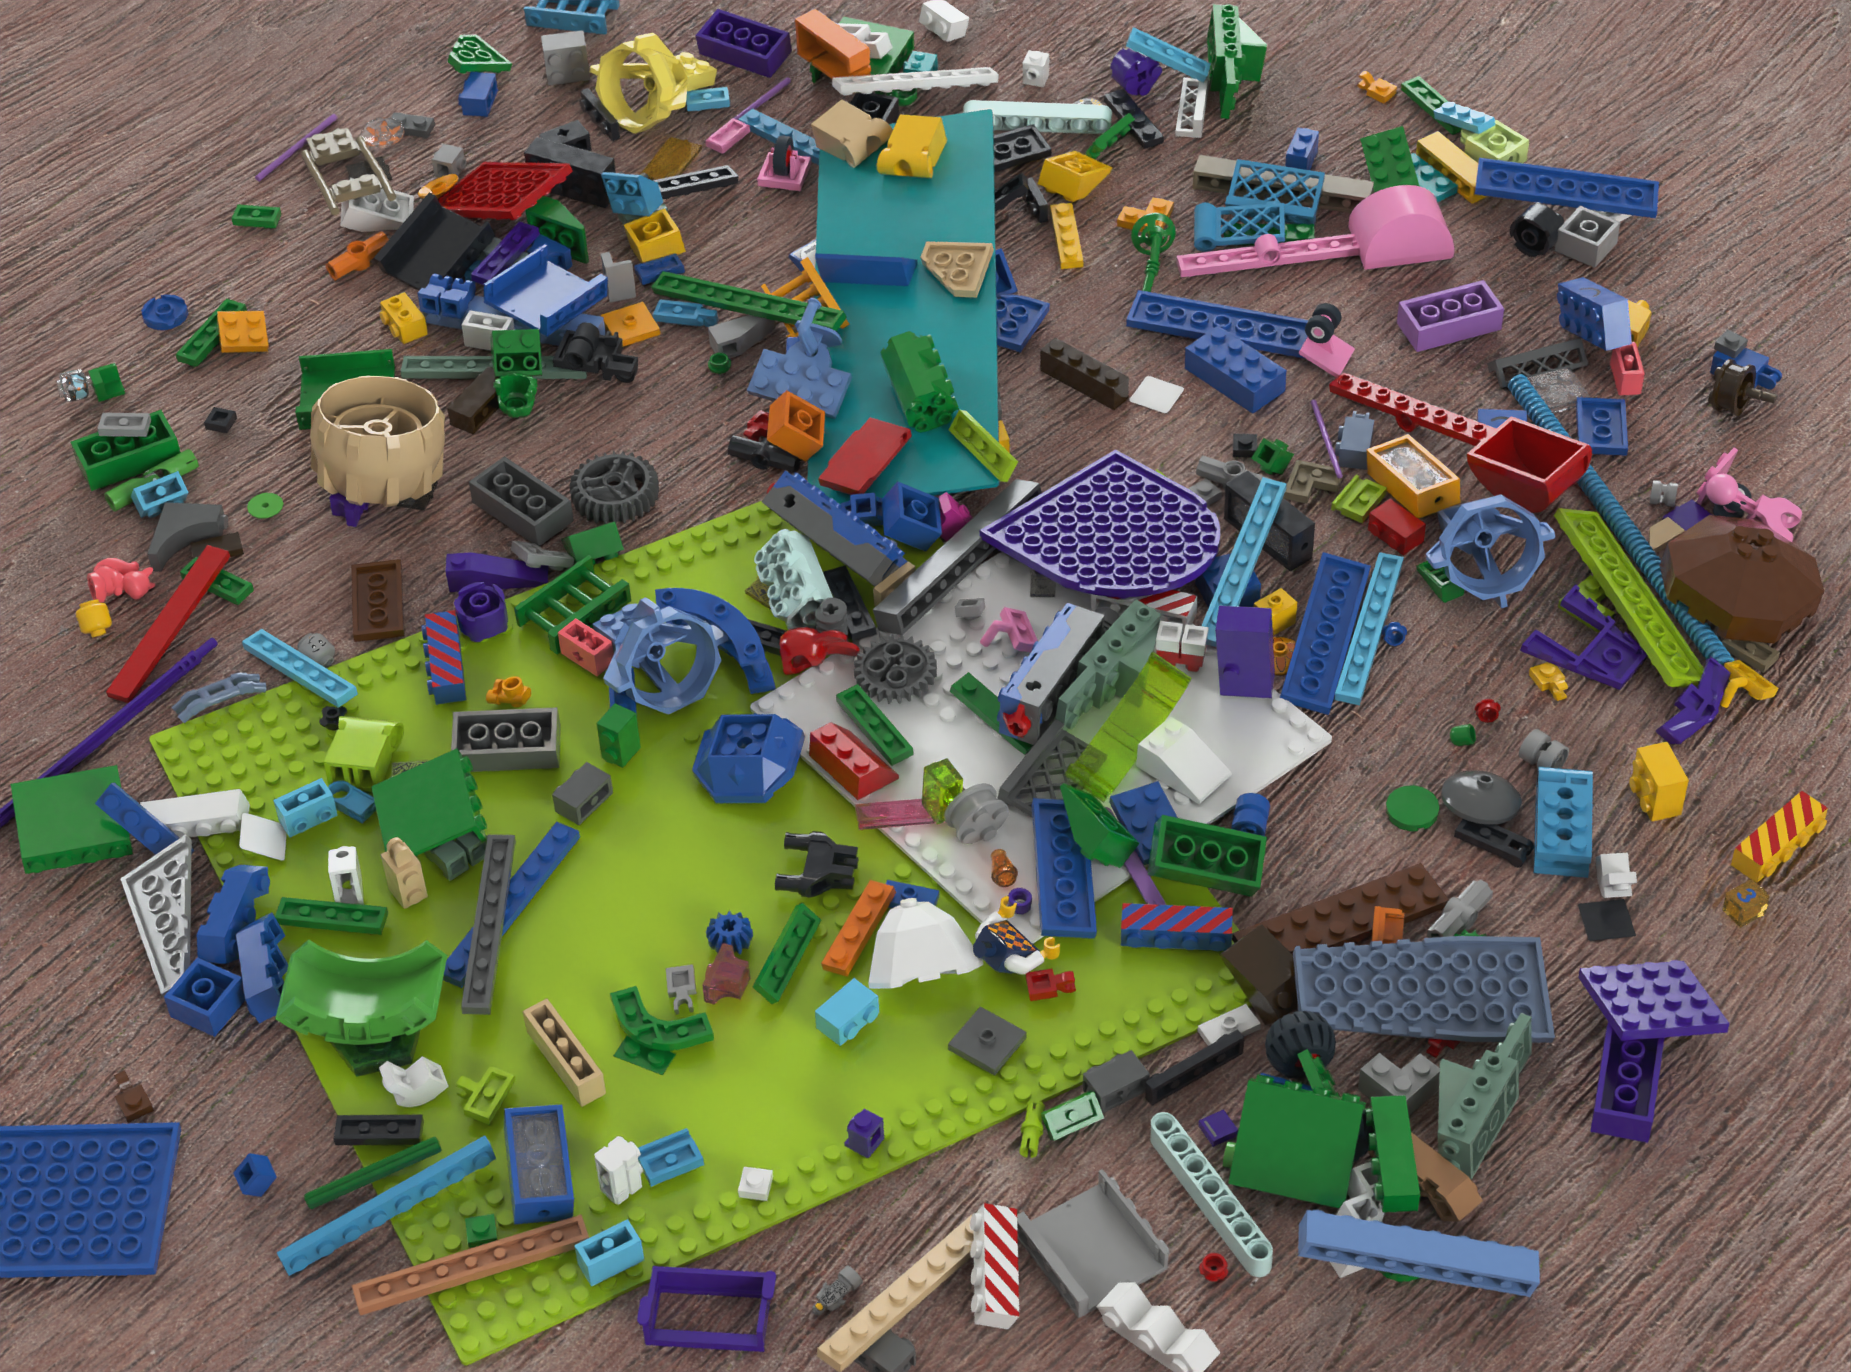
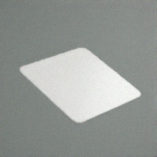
(1156, 394)
(262, 836)

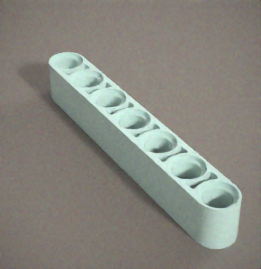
(1046, 116)
(1169, 1137)

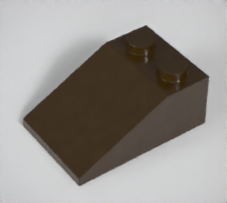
(1264, 973)

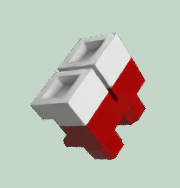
(1189, 652)

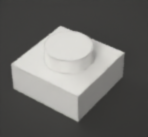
(755, 1183)

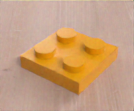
(242, 331)

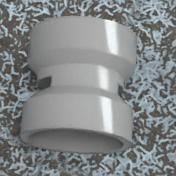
(1668, 496)

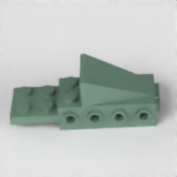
(1111, 663)
(1480, 1098)

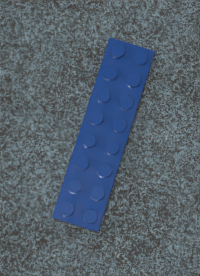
(1567, 187)
(1196, 318)
(1325, 633)

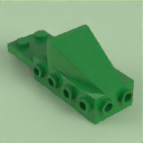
(1234, 55)

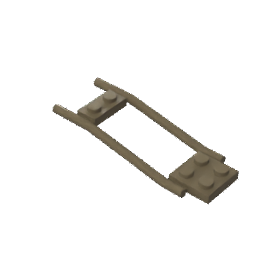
(339, 146)

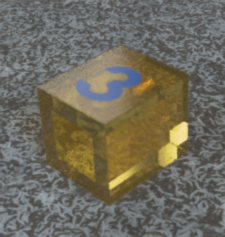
(1746, 903)

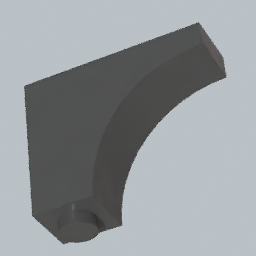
(183, 525)

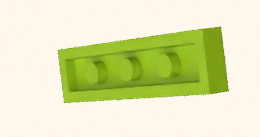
(983, 446)

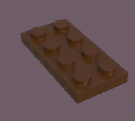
(377, 600)

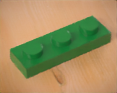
(225, 585)

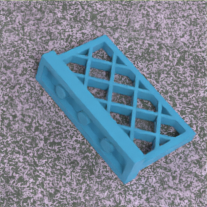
(1293, 213)

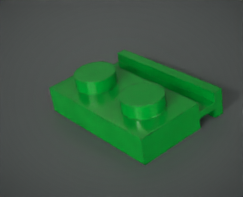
(644, 1057)

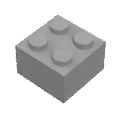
(565, 57)
(1587, 236)

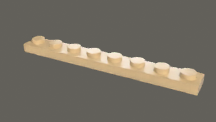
(898, 1299)

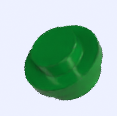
(719, 363)

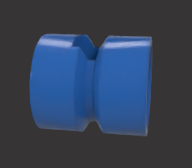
(1251, 814)

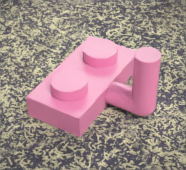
(1016, 625)

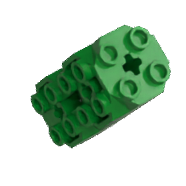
(919, 381)

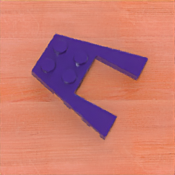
(1607, 659)

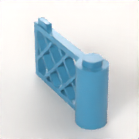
(1209, 221)

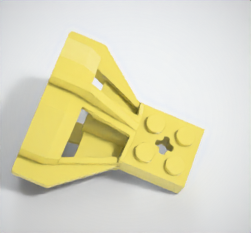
(664, 76)

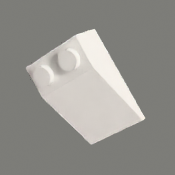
(376, 212)
(1181, 760)

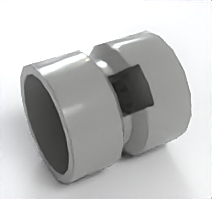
(1540, 750)

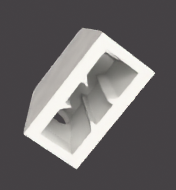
(345, 867)

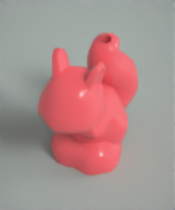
(115, 575)

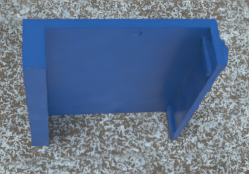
(542, 293)

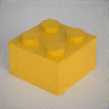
(654, 236)
(1658, 781)

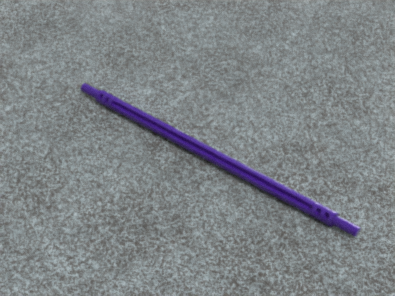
(122, 717)

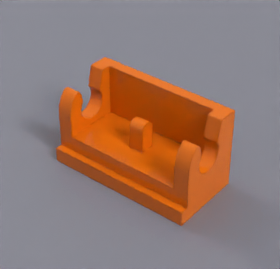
(1387, 925)

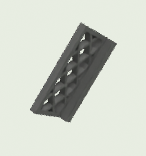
(1031, 767)

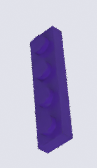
(505, 252)

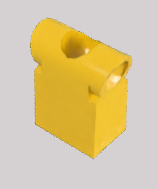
(913, 147)

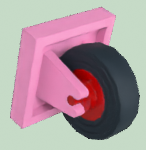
(784, 167)

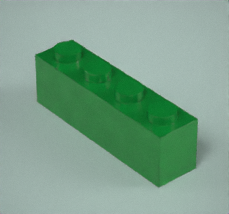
(1393, 1154)

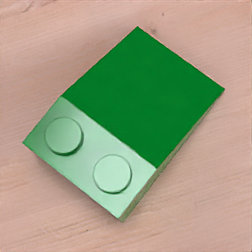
(560, 226)
(1096, 828)

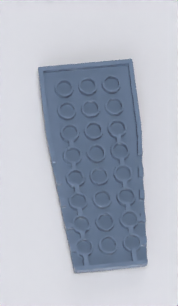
(1428, 988)

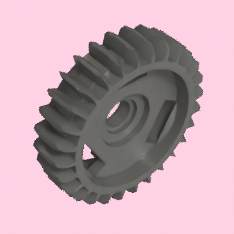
(614, 503)

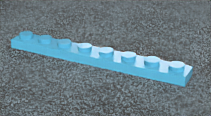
(1245, 551)
(1369, 629)

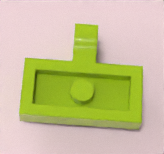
(486, 1095)

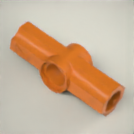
(357, 256)

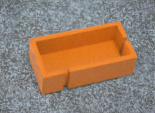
(830, 46)

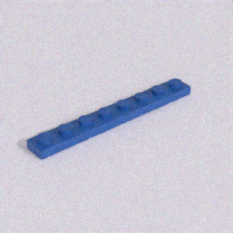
(522, 889)

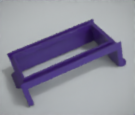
(706, 1282)

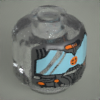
(74, 385)

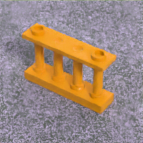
(816, 288)

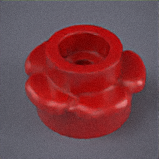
(1487, 710)
(1216, 1261)

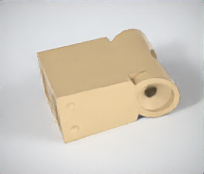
(850, 133)

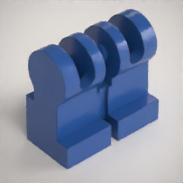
(446, 296)

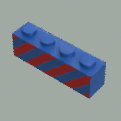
(445, 657)
(1176, 927)

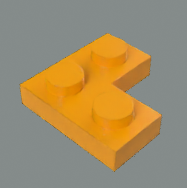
(1130, 215)

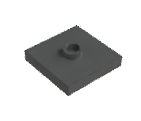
(987, 1040)

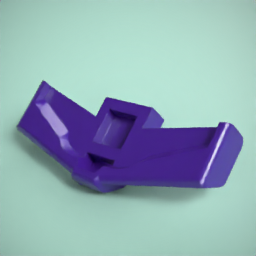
(1696, 704)

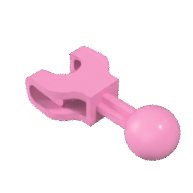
(1772, 512)

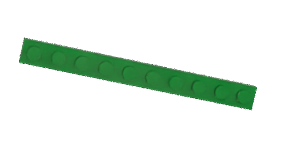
(743, 300)

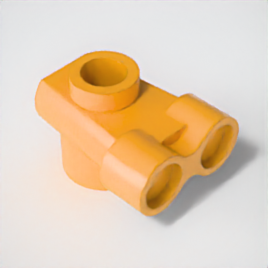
(509, 691)

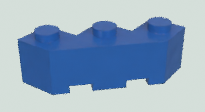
(231, 912)
(262, 966)

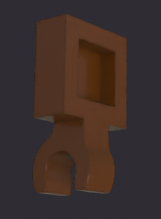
(132, 1101)

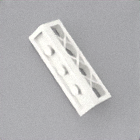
(1197, 108)

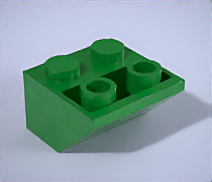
(516, 352)

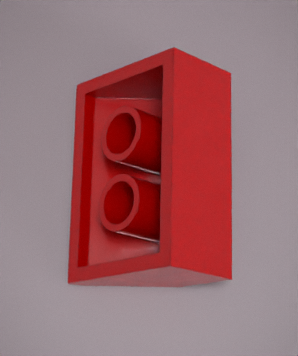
(849, 760)

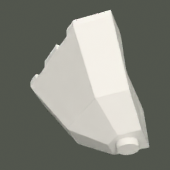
(921, 944)

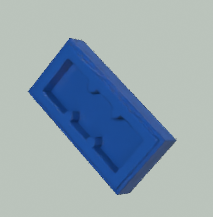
(651, 270)
(907, 891)

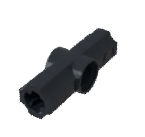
(763, 454)

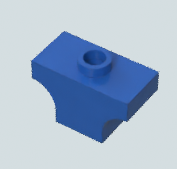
(556, 253)
(866, 507)

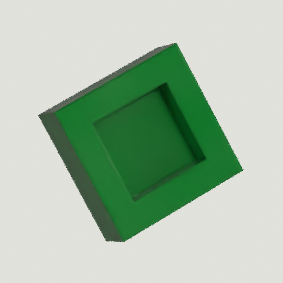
(481, 1230)

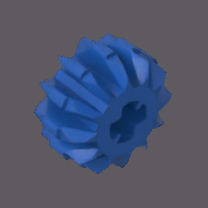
(729, 930)

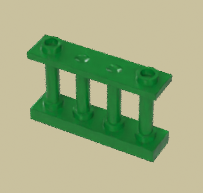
(608, 602)

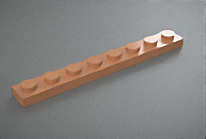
(469, 1265)

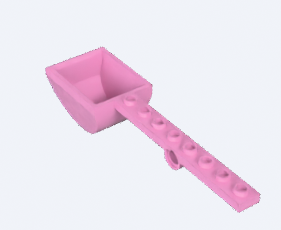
(1386, 230)

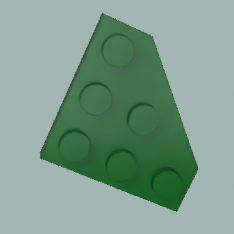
(476, 55)

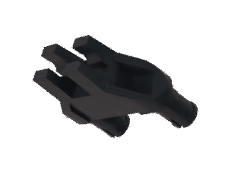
(826, 865)

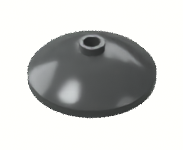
(1481, 797)

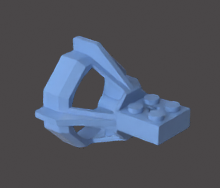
(1474, 530)
(641, 640)

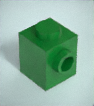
(1272, 456)

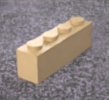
(564, 1052)

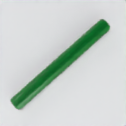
(373, 1172)

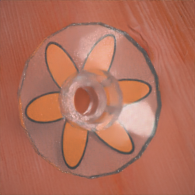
(382, 132)

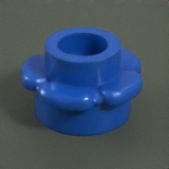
(1396, 638)

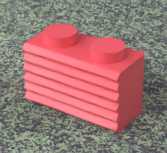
(1627, 370)

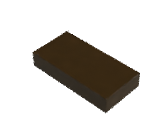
(228, 542)

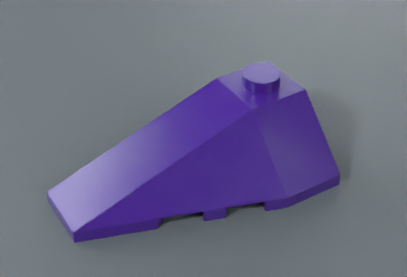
(504, 572)

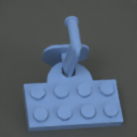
(804, 375)

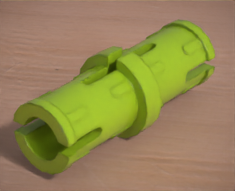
(1032, 1129)

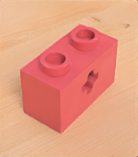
(586, 647)

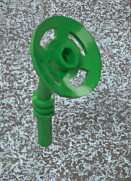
(1155, 241)

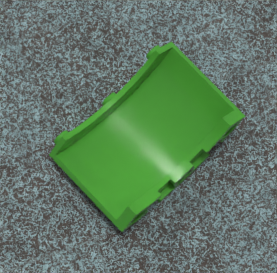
(361, 997)

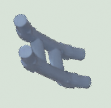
(204, 697)

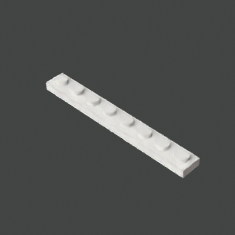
(921, 80)

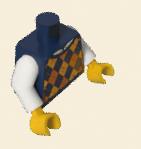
(1006, 947)

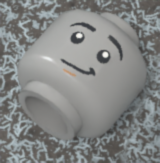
(317, 648)

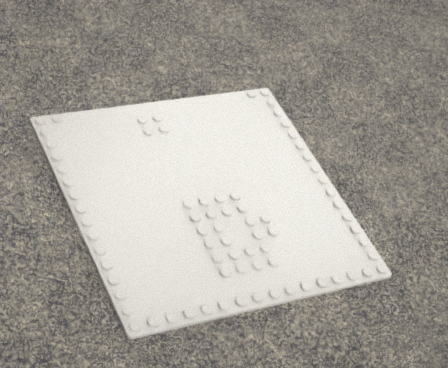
(1248, 734)

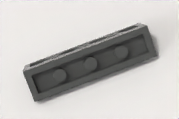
(1535, 355)

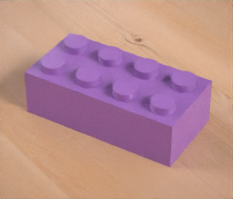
(1450, 315)

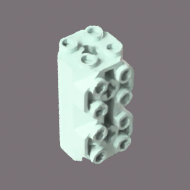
(794, 578)

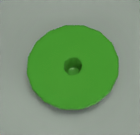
(265, 505)

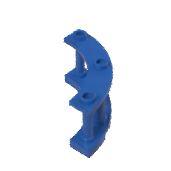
(742, 641)

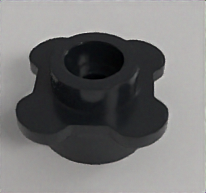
(331, 717)

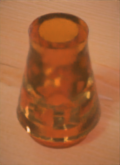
(1002, 869)

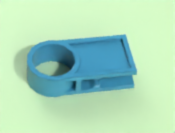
(355, 804)

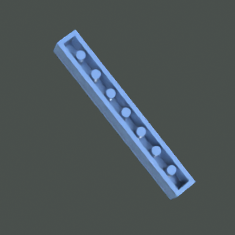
(1418, 1253)

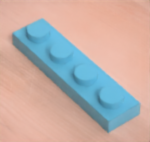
(1168, 54)

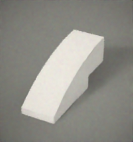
(877, 42)

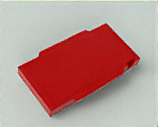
(864, 456)

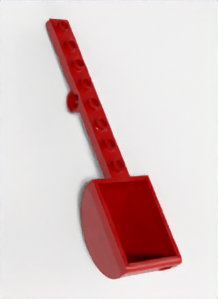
(1511, 461)

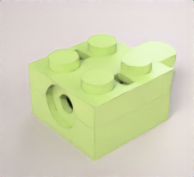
(1496, 143)

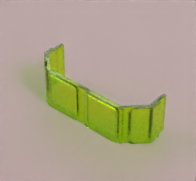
(1134, 718)

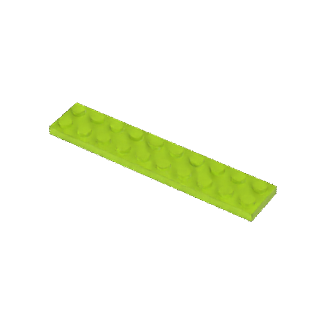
(1631, 597)

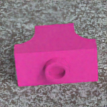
(952, 516)

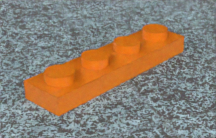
(858, 928)

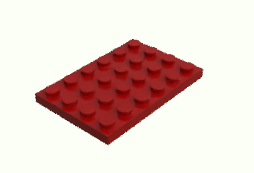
(503, 189)

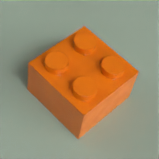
(796, 426)

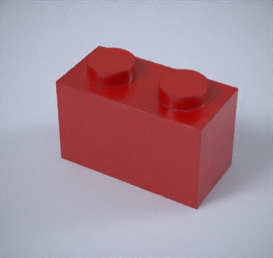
(1396, 527)

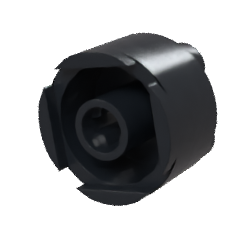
(1536, 230)

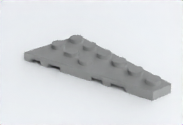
(162, 910)

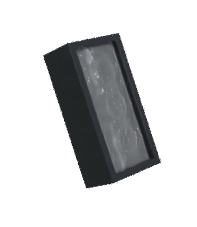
(1291, 532)

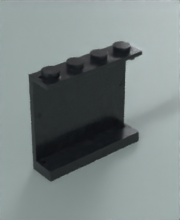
(433, 243)

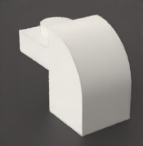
(1614, 875)
(416, 1084)

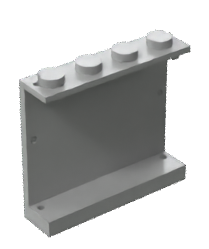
(1093, 1245)

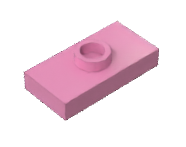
(727, 135)

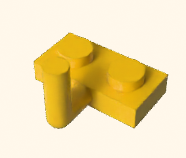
(1745, 677)

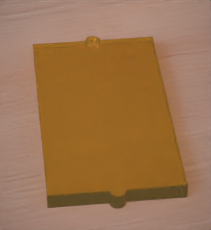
(672, 159)

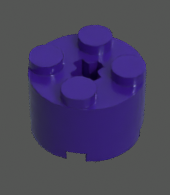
(1135, 71)
(481, 611)

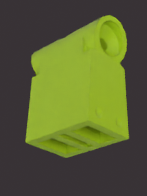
(362, 751)

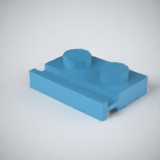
(669, 1157)

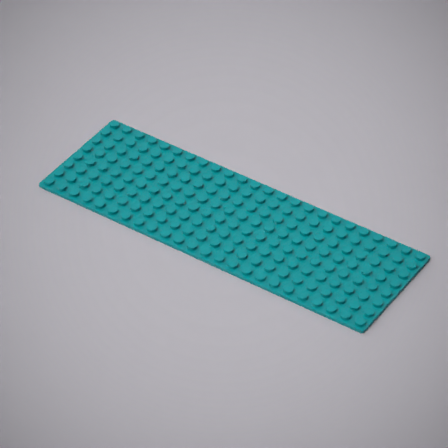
(895, 218)

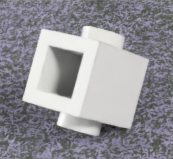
(1036, 68)

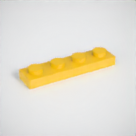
(1066, 236)

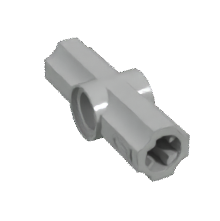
(1221, 471)
(1462, 911)

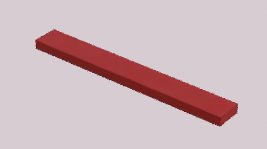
(168, 624)

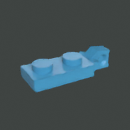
(684, 313)

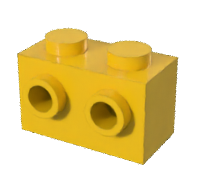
(403, 318)

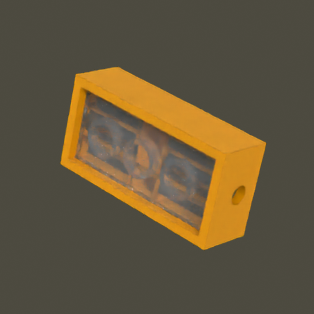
(1413, 476)

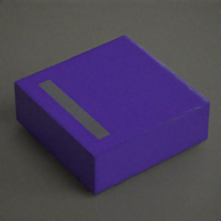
(1218, 1128)

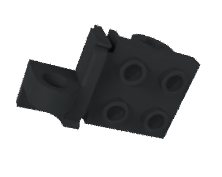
(592, 352)

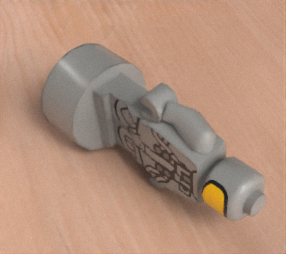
(832, 1296)

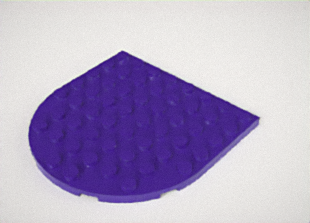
(1112, 531)

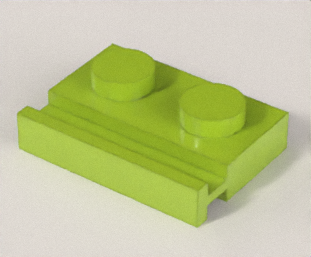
(1359, 498)

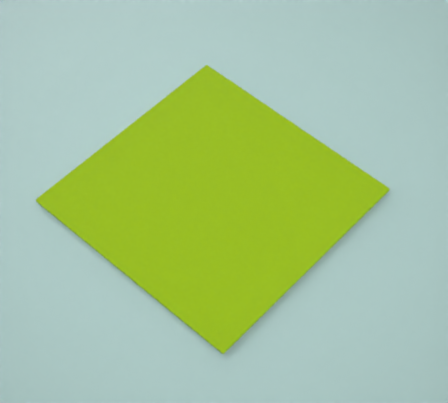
(639, 902)

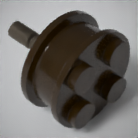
(1735, 387)

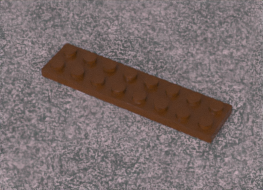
(1350, 914)

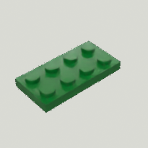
(1389, 159)

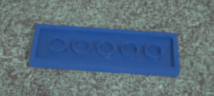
(1061, 874)

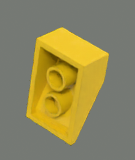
(1072, 175)

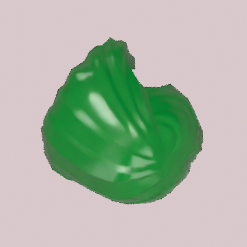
(516, 394)

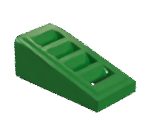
(1439, 582)

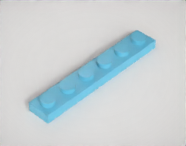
(300, 668)

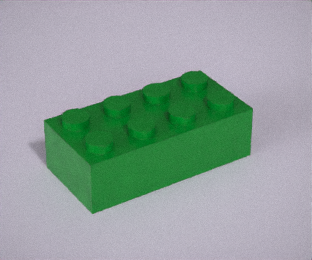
(116, 458)
(1207, 855)

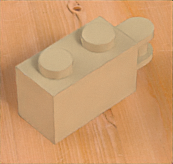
(403, 873)

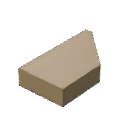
(1662, 533)

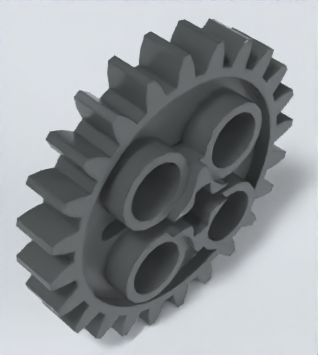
(895, 669)

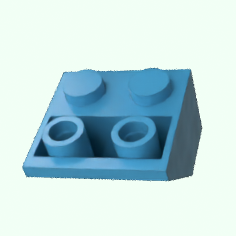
(632, 193)

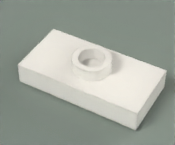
(1238, 1018)

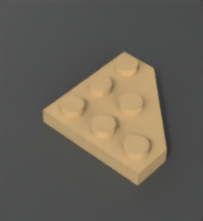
(958, 265)

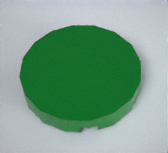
(1412, 808)

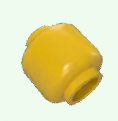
(93, 618)

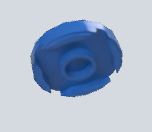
(164, 312)

